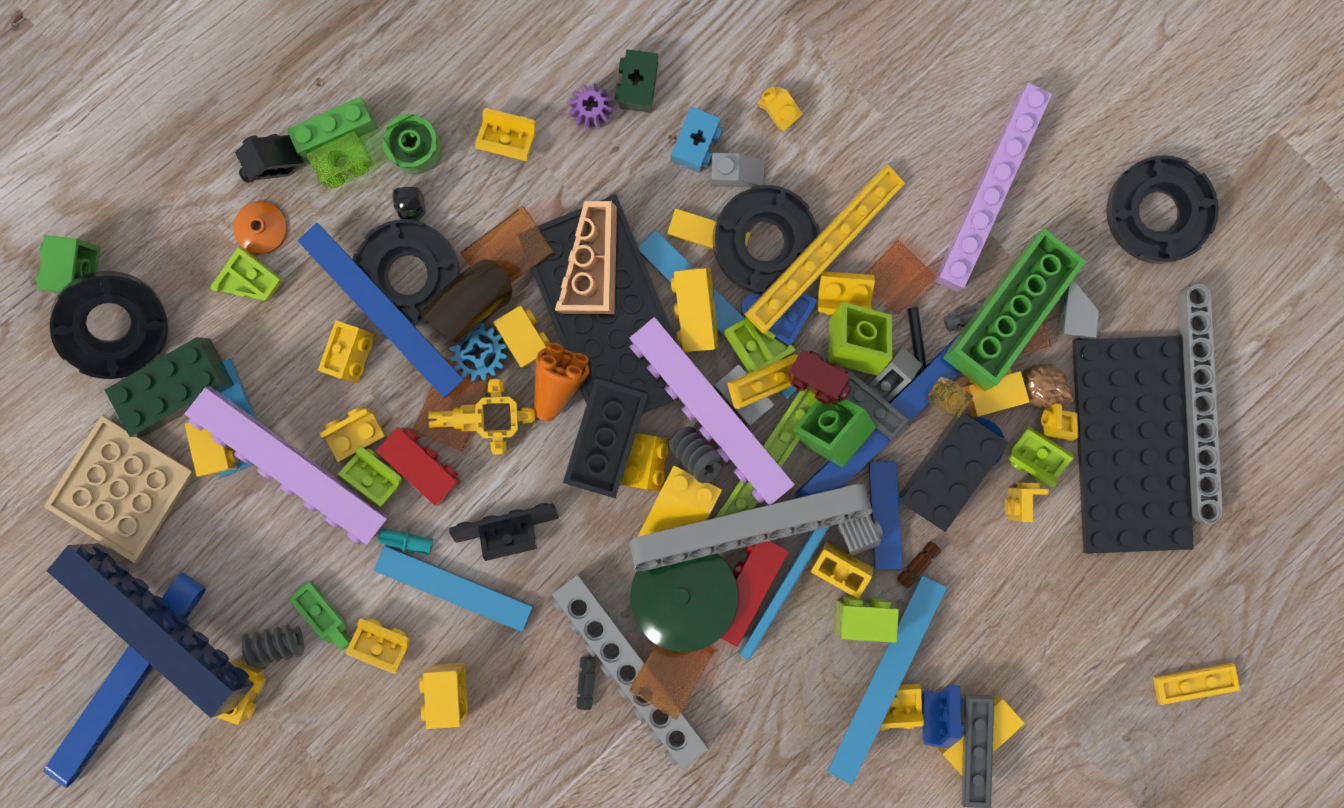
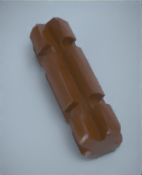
(919, 564)

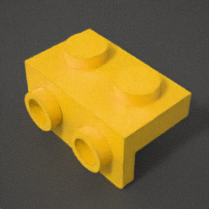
(506, 134)
(646, 463)
(1020, 501)
(378, 645)
(905, 709)

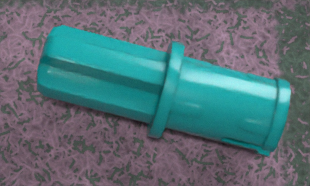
(405, 541)

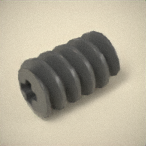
(695, 454)
(272, 647)

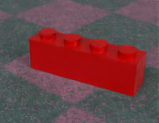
(753, 580)

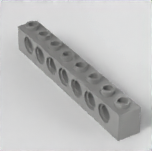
(578, 589)

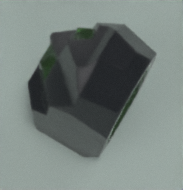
(409, 203)

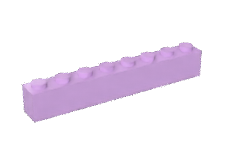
(992, 187)
(711, 411)
(285, 464)

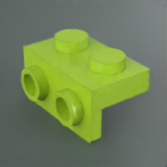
(1039, 456)
(370, 477)

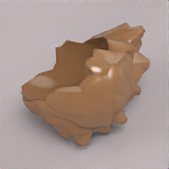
(1046, 386)

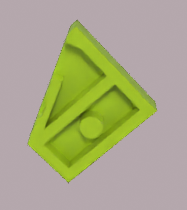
(247, 277)
(755, 347)

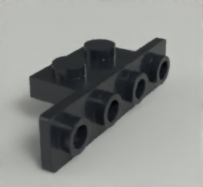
(505, 533)

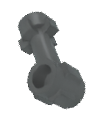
(953, 321)

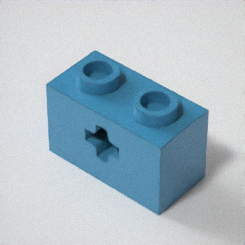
(696, 124)

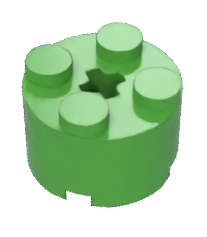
(398, 148)

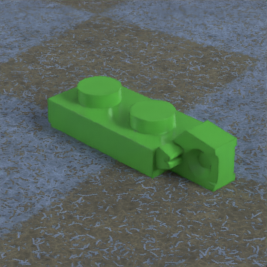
(321, 615)

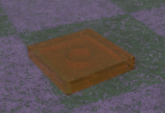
(899, 276)

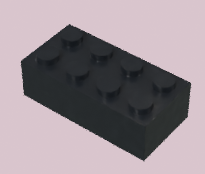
(605, 437)
(952, 470)

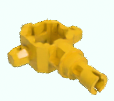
(472, 417)

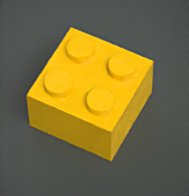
(444, 695)

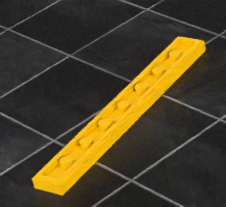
(824, 249)

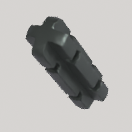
(586, 682)

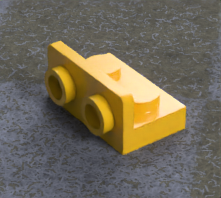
(844, 287)
(346, 352)
(357, 430)

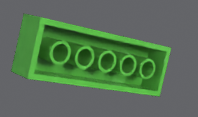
(1014, 310)

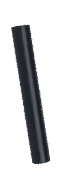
(917, 339)

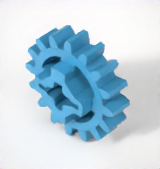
(490, 351)

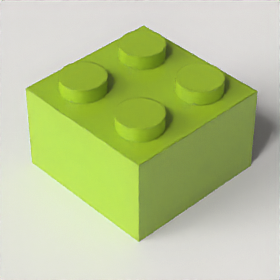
(860, 338)
(866, 620)

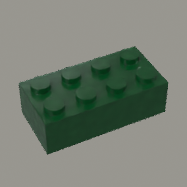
(168, 386)

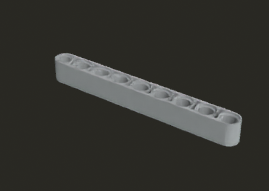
(1207, 393)
(750, 527)

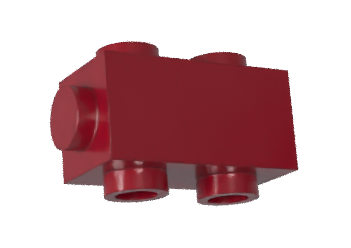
(824, 380)

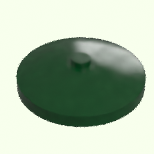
(685, 603)

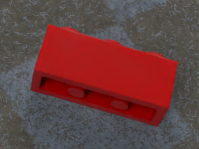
(419, 465)

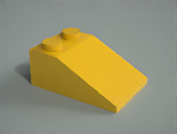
(680, 503)

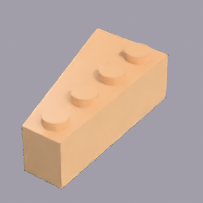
(592, 263)

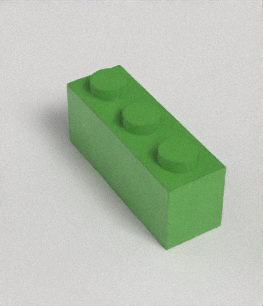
(332, 125)

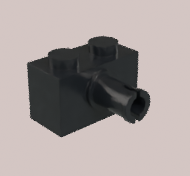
(267, 157)

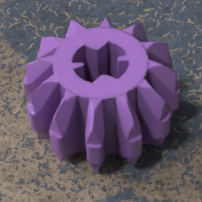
(583, 100)

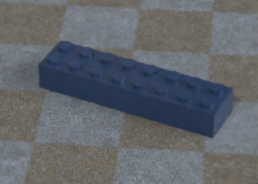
(151, 628)

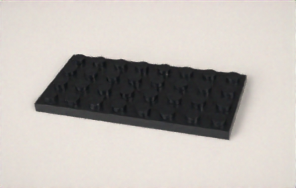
(605, 336)
(1132, 444)

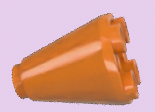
(557, 379)

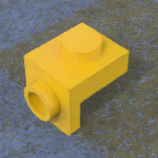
(780, 107)
(1059, 423)

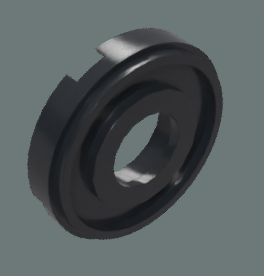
(1194, 201)
(756, 205)
(408, 238)
(103, 357)

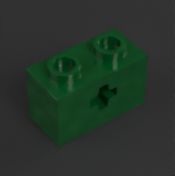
(638, 96)

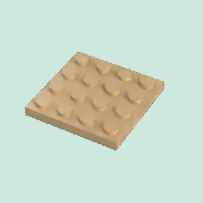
(119, 489)

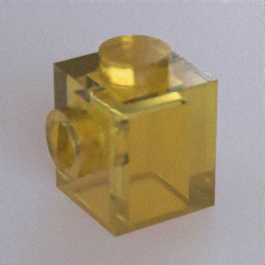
(949, 397)

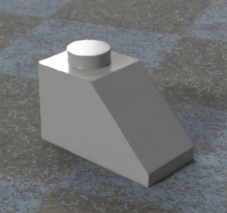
(736, 170)
(1077, 315)
(895, 375)

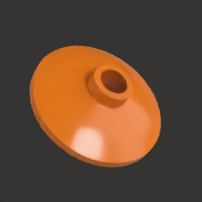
(272, 229)

